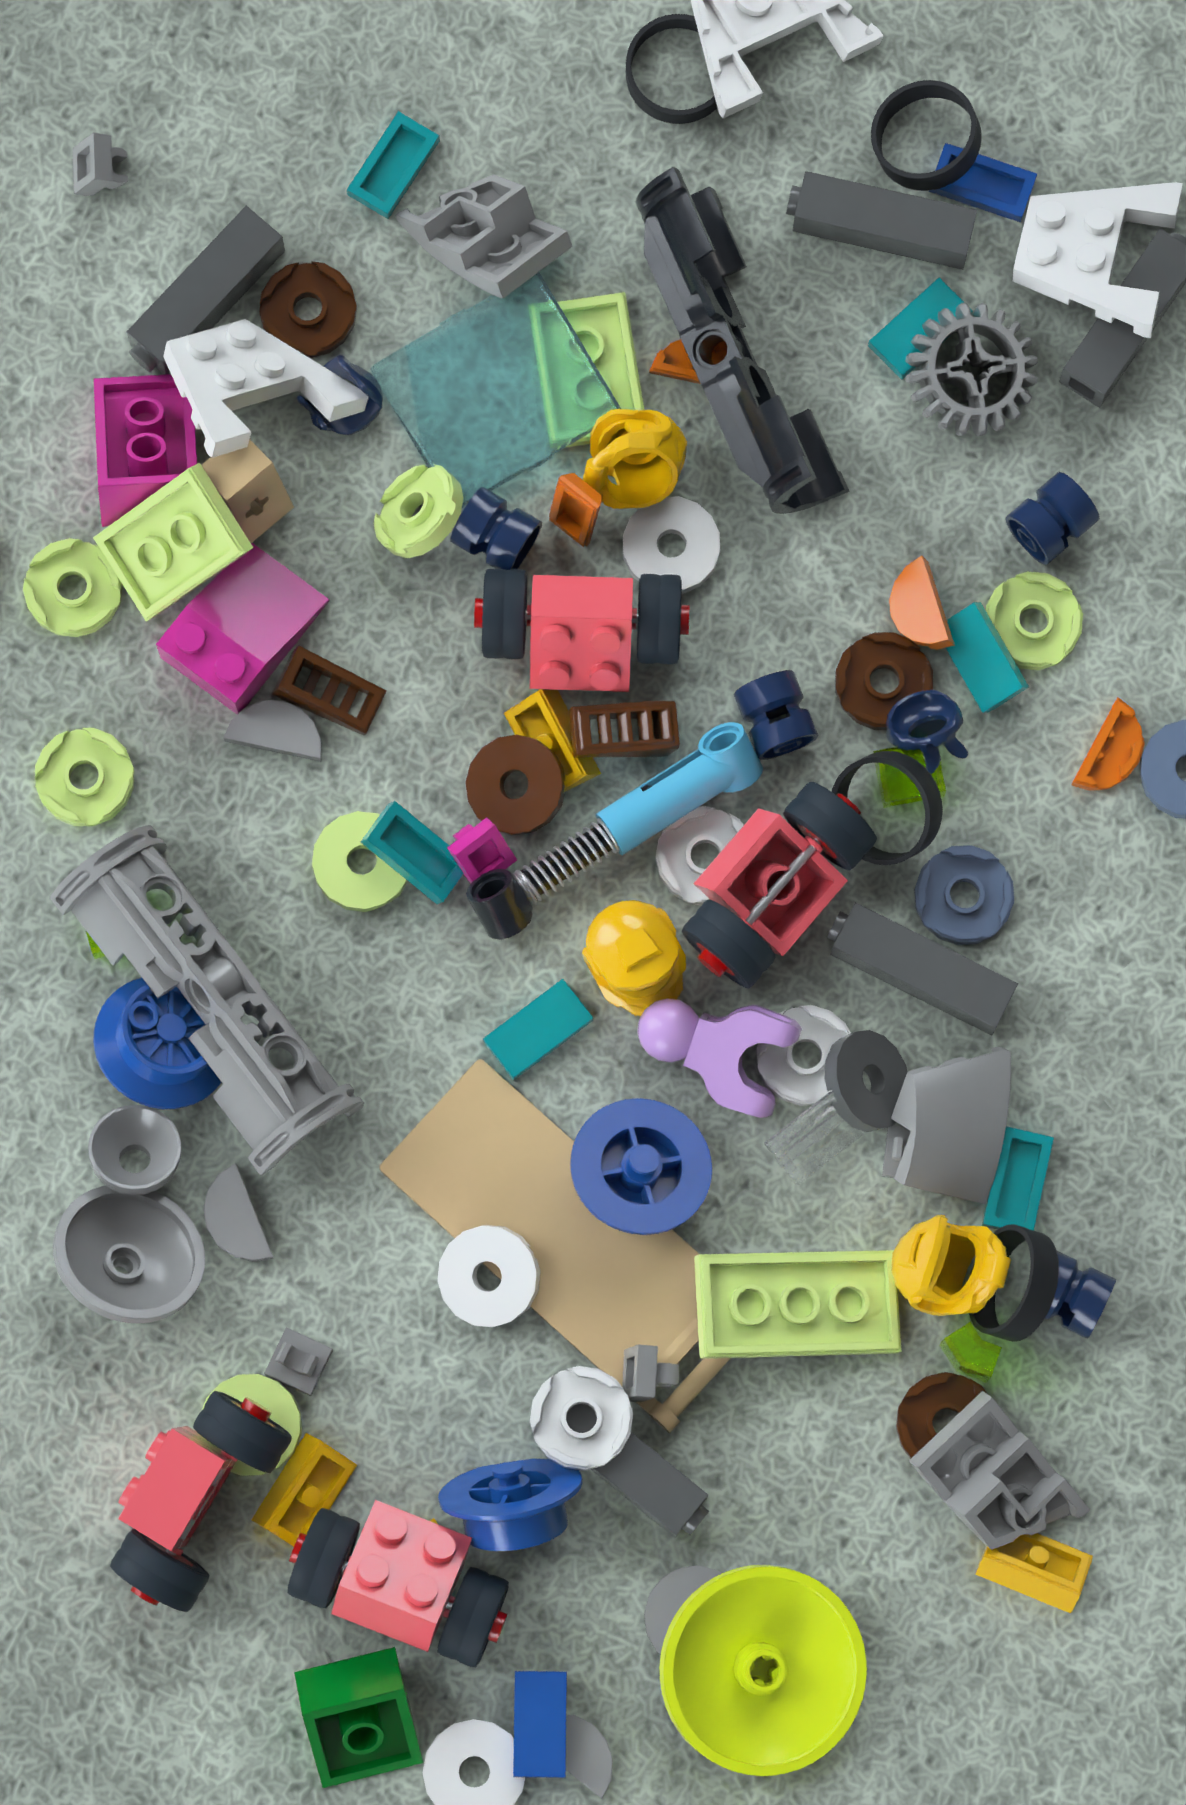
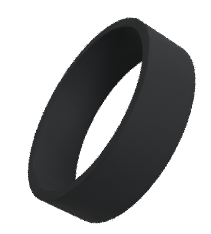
(909, 94)
(660, 113)
(926, 786)
(1039, 1290)

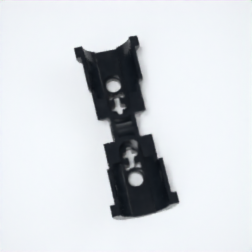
(689, 257)

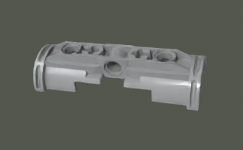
(264, 1103)

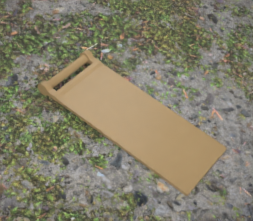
(503, 1163)

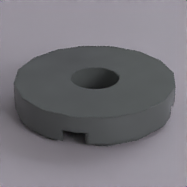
(844, 1075)

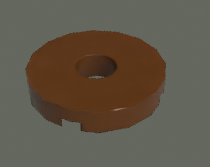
(315, 281)
(877, 652)
(495, 764)
(925, 1400)

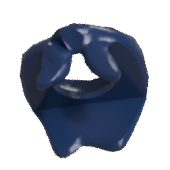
(363, 380)
(925, 723)

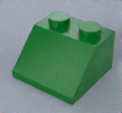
(358, 1717)

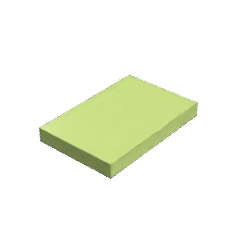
(607, 336)
(173, 542)

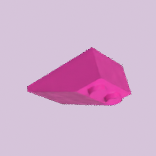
(140, 440)
(241, 628)

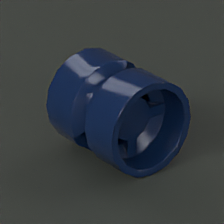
(1058, 512)
(494, 530)
(768, 699)
(1080, 1296)

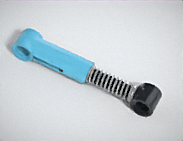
(720, 765)

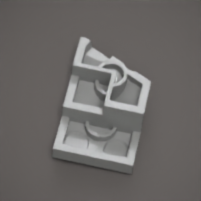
(499, 242)
(955, 1124)
(994, 1476)

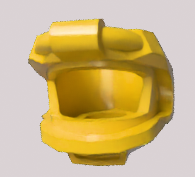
(641, 453)
(633, 949)
(934, 1261)

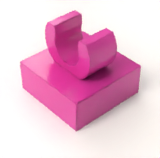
(480, 850)

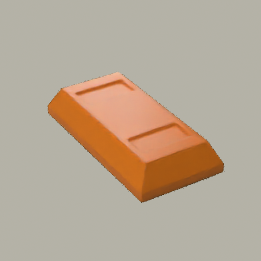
(575, 508)

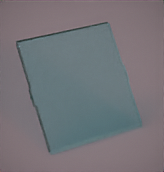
(496, 388)

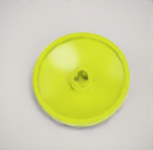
(763, 1670)

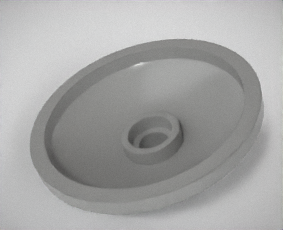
(136, 1232)

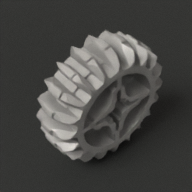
(972, 389)

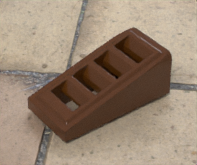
(304, 699)
(664, 724)

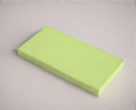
(796, 1304)

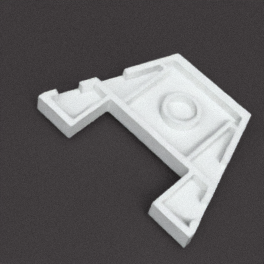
(741, 26)
(1074, 242)
(243, 367)

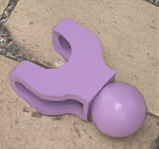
(716, 1047)

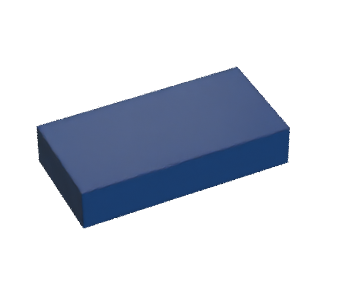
(989, 185)
(540, 1724)

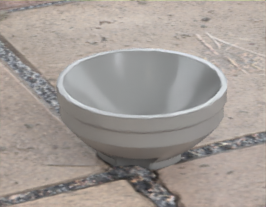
(132, 1129)

